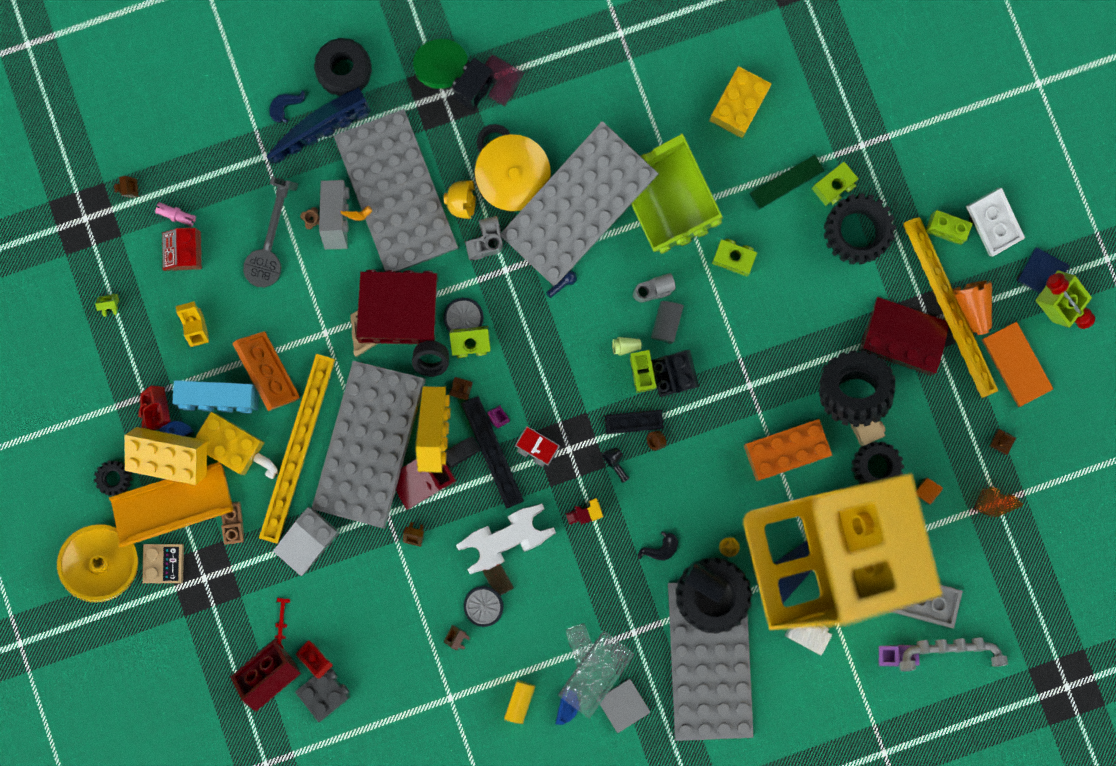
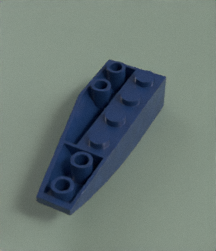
(321, 123)

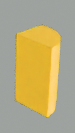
(519, 702)

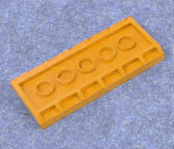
(170, 506)

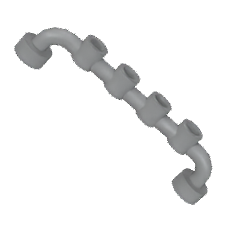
(959, 646)

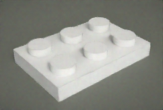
(995, 222)

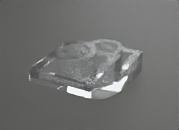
(579, 642)

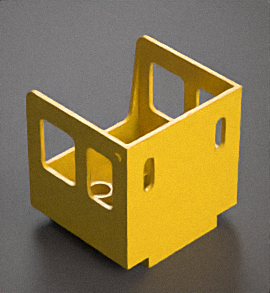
(862, 546)

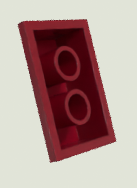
(265, 675)

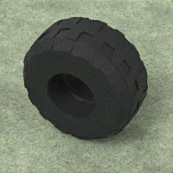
(339, 50)

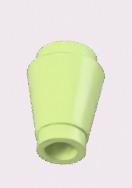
(625, 345)

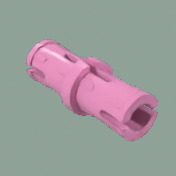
(175, 214)

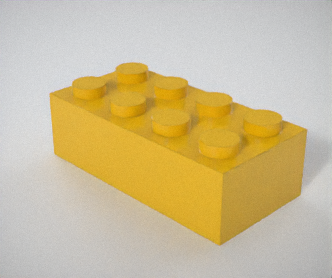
(433, 429)
(166, 455)

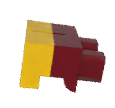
(585, 515)

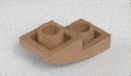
(233, 525)

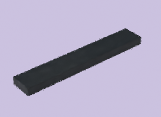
(492, 452)

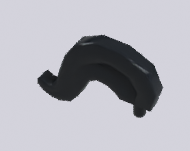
(665, 552)

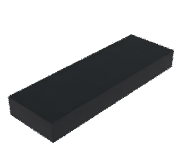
(633, 422)

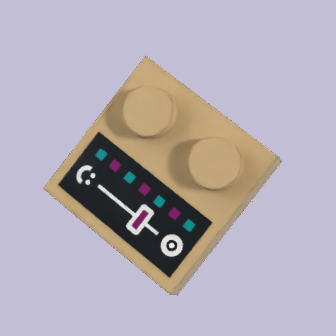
(163, 563)

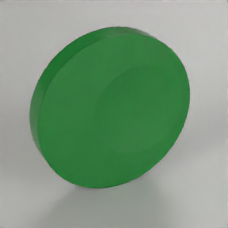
(439, 63)

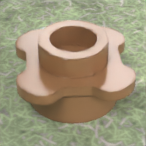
(306, 217)

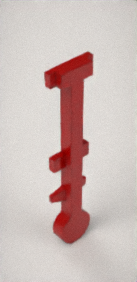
(280, 630)

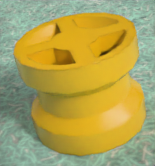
(731, 545)

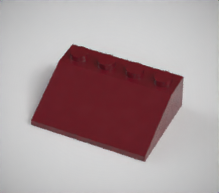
(905, 336)

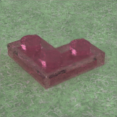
(507, 80)

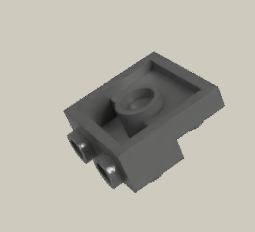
(323, 694)

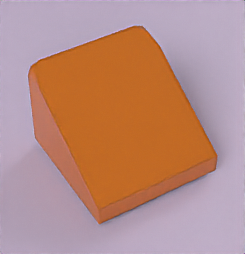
(928, 490)

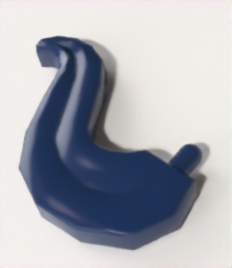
(278, 105)

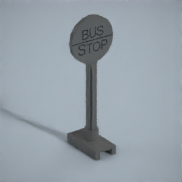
(262, 266)

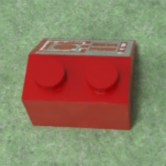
(181, 249)

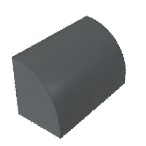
(667, 321)

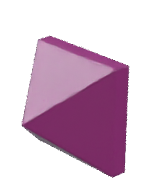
(498, 417)

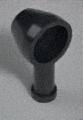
(612, 458)

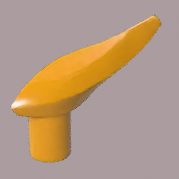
(358, 216)

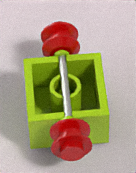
(1066, 300)

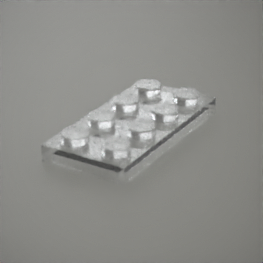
(596, 674)

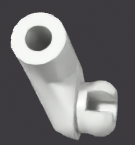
(268, 464)

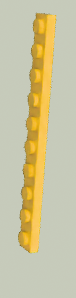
(950, 307)
(297, 449)

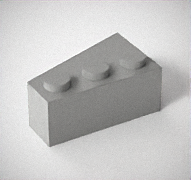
(332, 224)

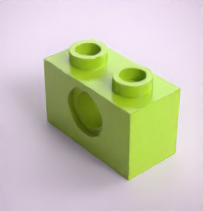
(842, 175)
(723, 259)
(479, 334)

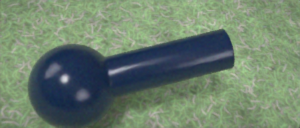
(569, 279)

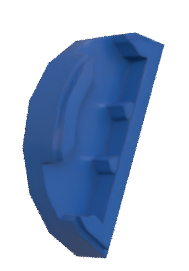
(177, 428)
(565, 712)

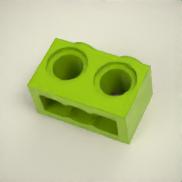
(948, 227)
(642, 371)

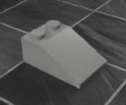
(306, 541)

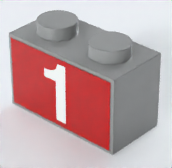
(536, 446)

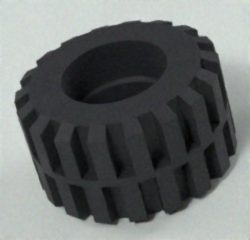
(861, 459)

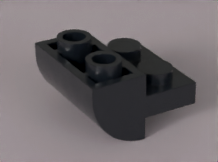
(675, 373)

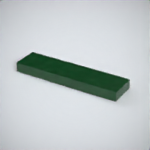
(787, 182)

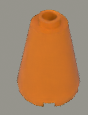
(976, 305)

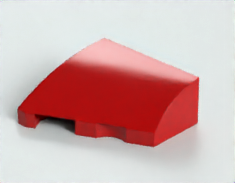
(154, 408)

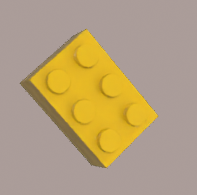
(740, 102)
(229, 443)

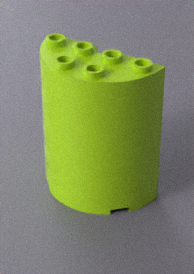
(677, 200)

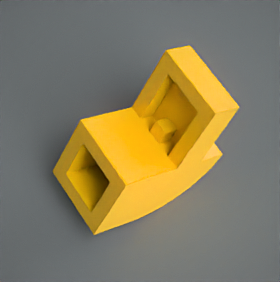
(193, 324)

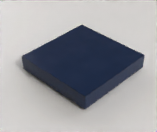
(1039, 269)

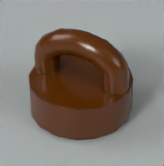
(656, 440)

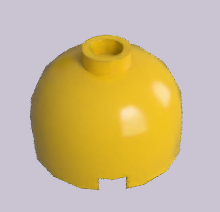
(460, 199)

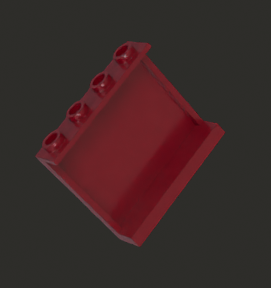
(396, 307)

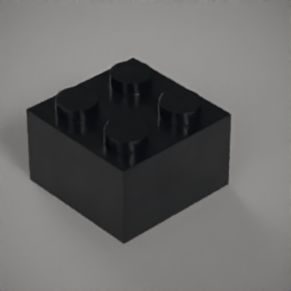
(473, 83)

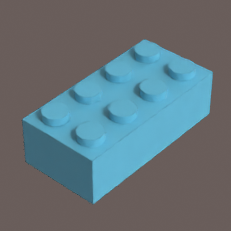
(215, 395)

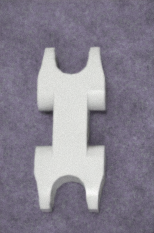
(519, 532)

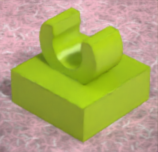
(107, 302)

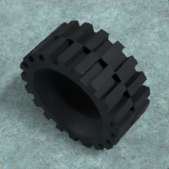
(869, 208)

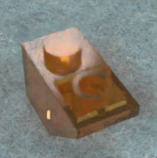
(995, 504)

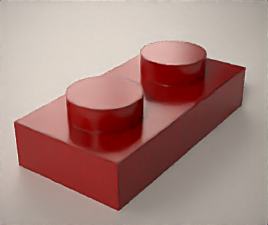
(314, 659)

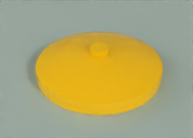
(511, 171)
(95, 565)

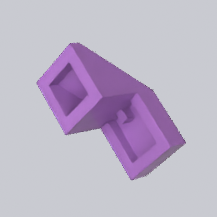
(893, 654)

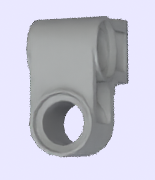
(479, 247)
(656, 288)

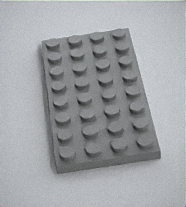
(396, 185)
(579, 203)
(368, 444)
(709, 675)

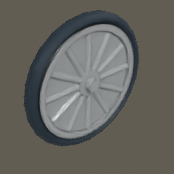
(463, 314)
(483, 606)

